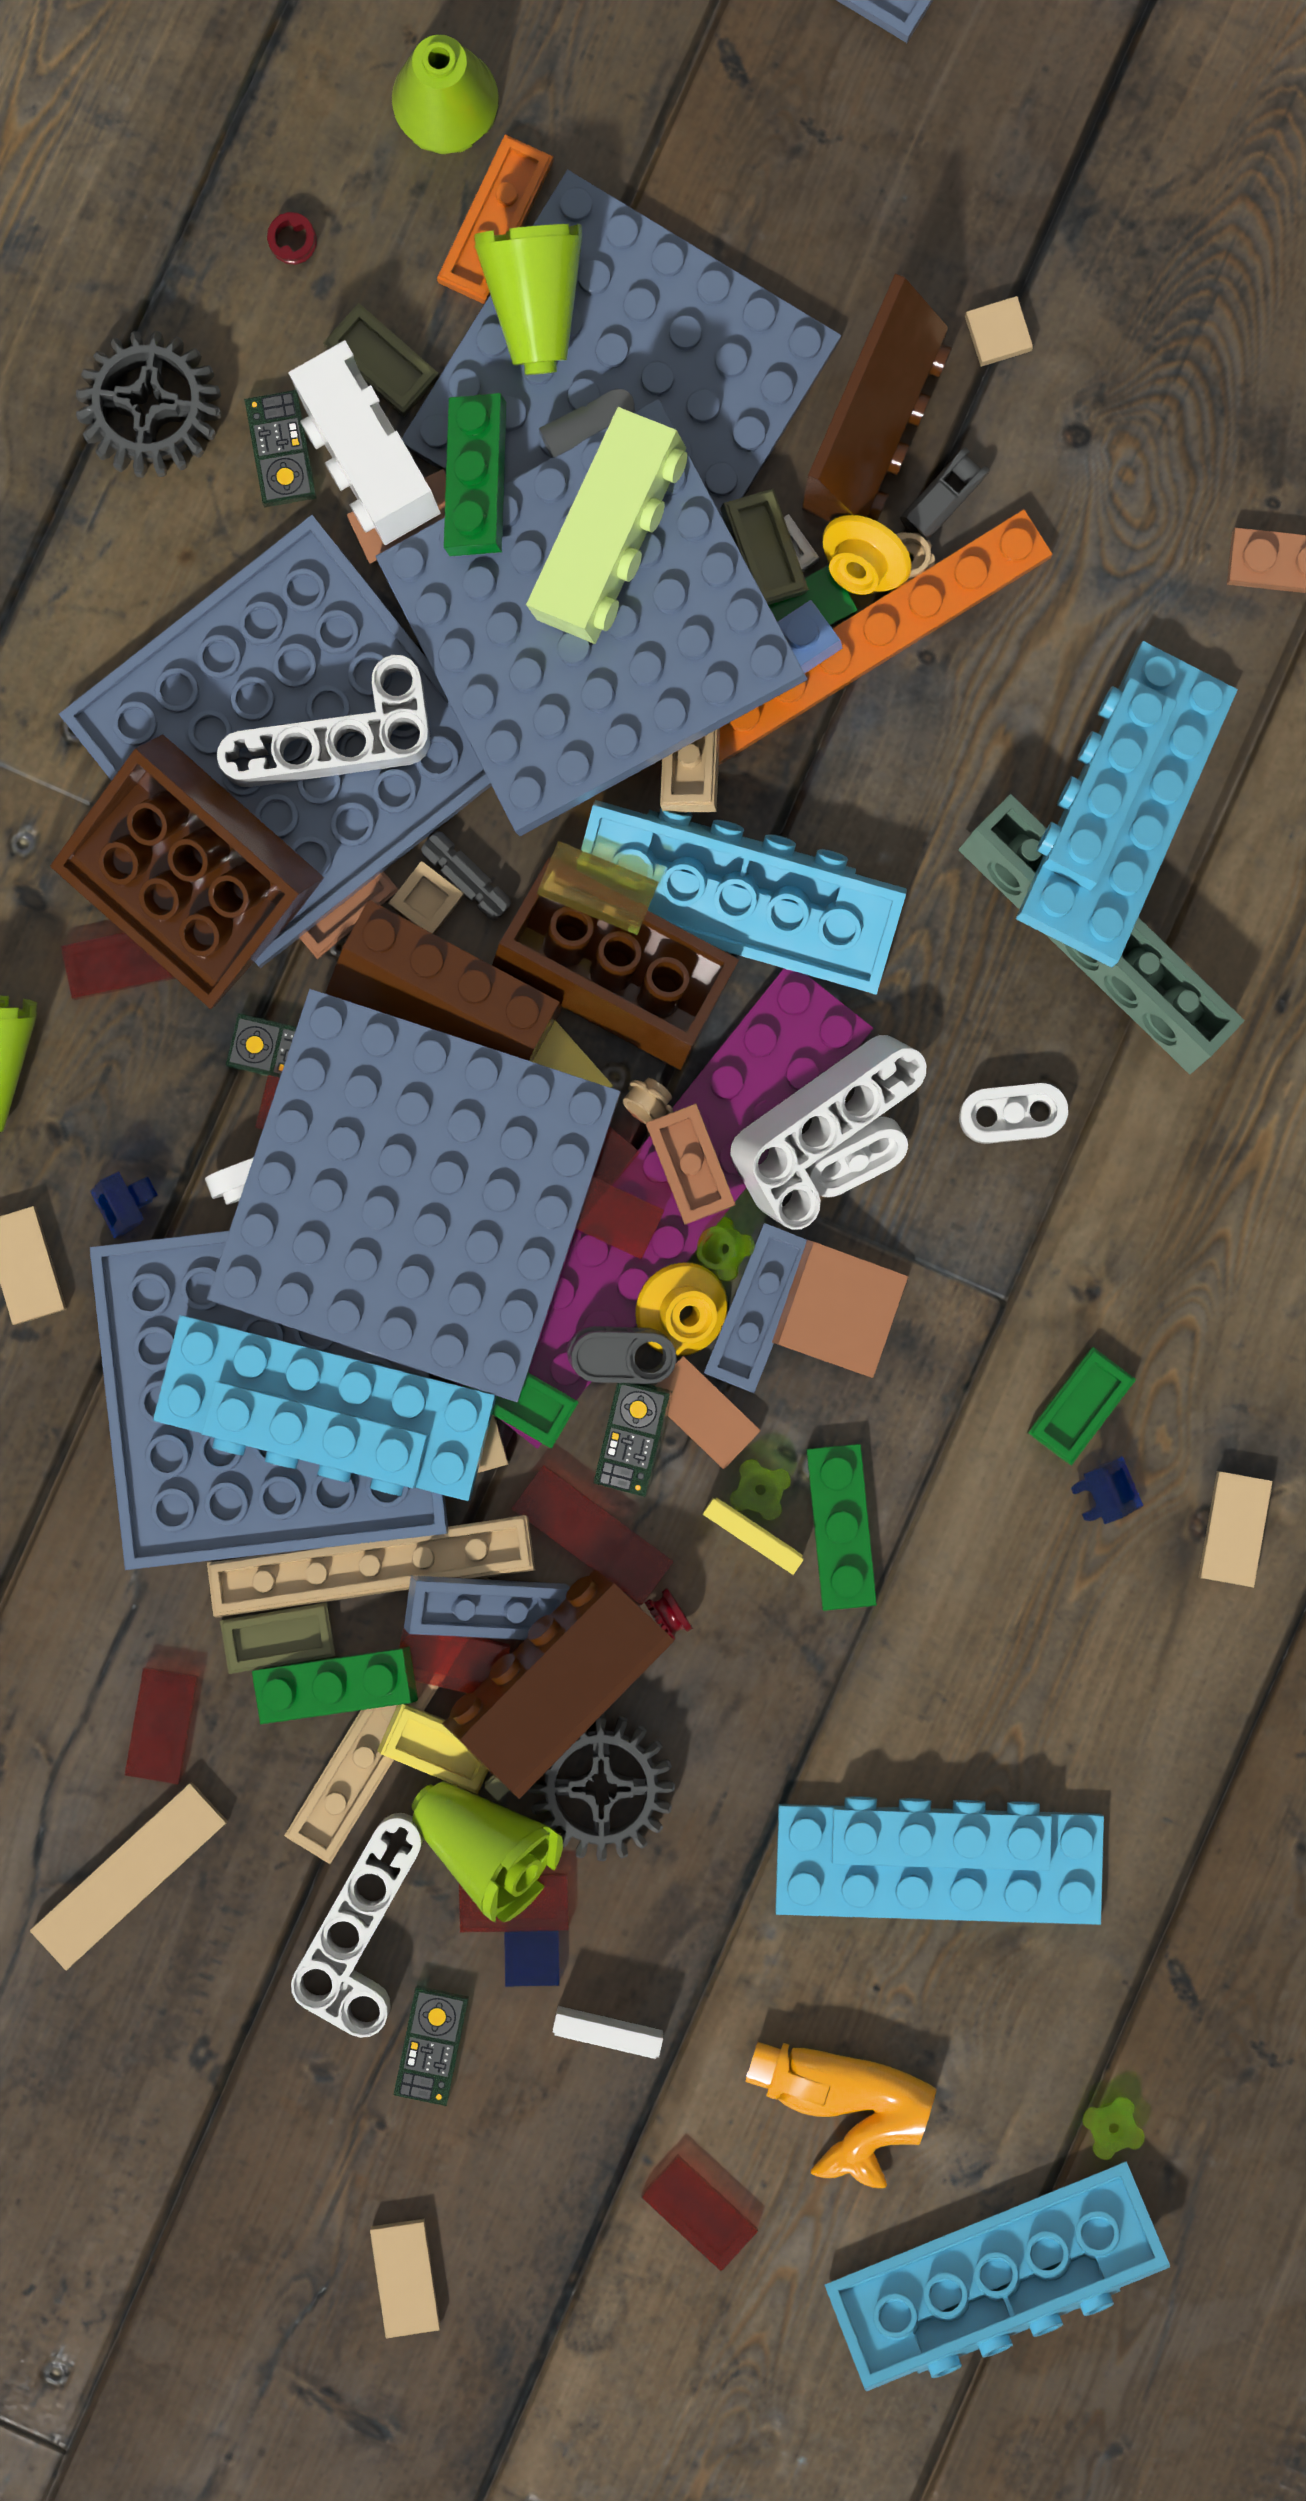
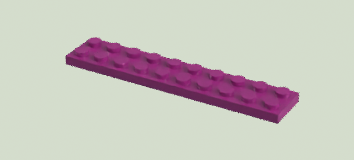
(773, 1053)

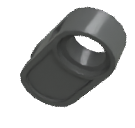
(609, 1354)

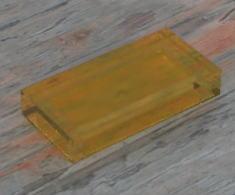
(597, 887)

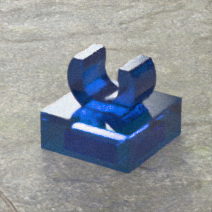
(121, 1203)
(1111, 1490)

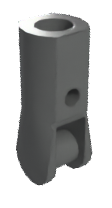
(584, 422)
(940, 499)

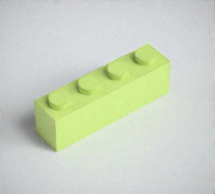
(608, 525)

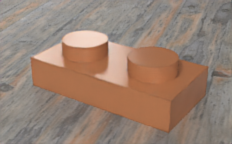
(1267, 560)
(690, 1164)

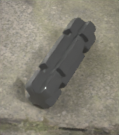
(466, 876)

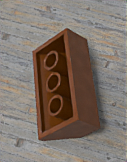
(437, 985)
(640, 987)
(557, 1682)

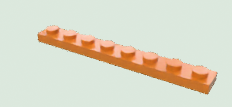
(900, 622)

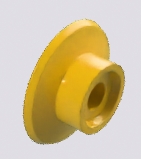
(865, 555)
(669, 1293)

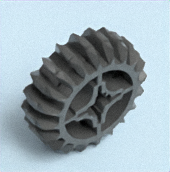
(170, 407)
(576, 1788)

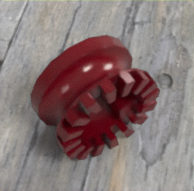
(298, 223)
(668, 1614)

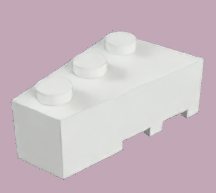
(362, 445)

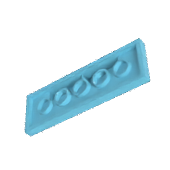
(1125, 803)
(755, 893)
(324, 1410)
(939, 1862)
(998, 2279)

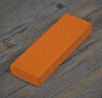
(499, 204)

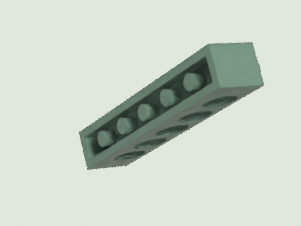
(1148, 979)

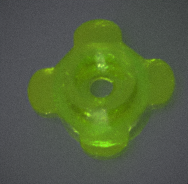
(711, 1253)
(774, 1482)
(1117, 2112)

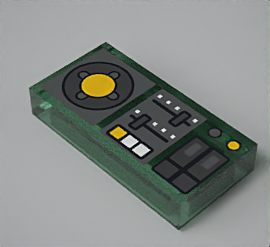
(280, 448)
(259, 1045)
(633, 1437)
(431, 2045)

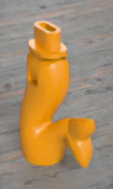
(838, 2085)

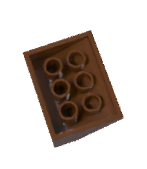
(877, 407)
(185, 870)

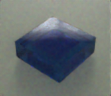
(532, 1958)

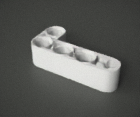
(325, 734)
(882, 1075)
(365, 1916)

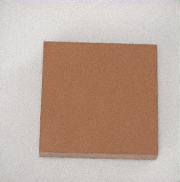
(840, 1309)

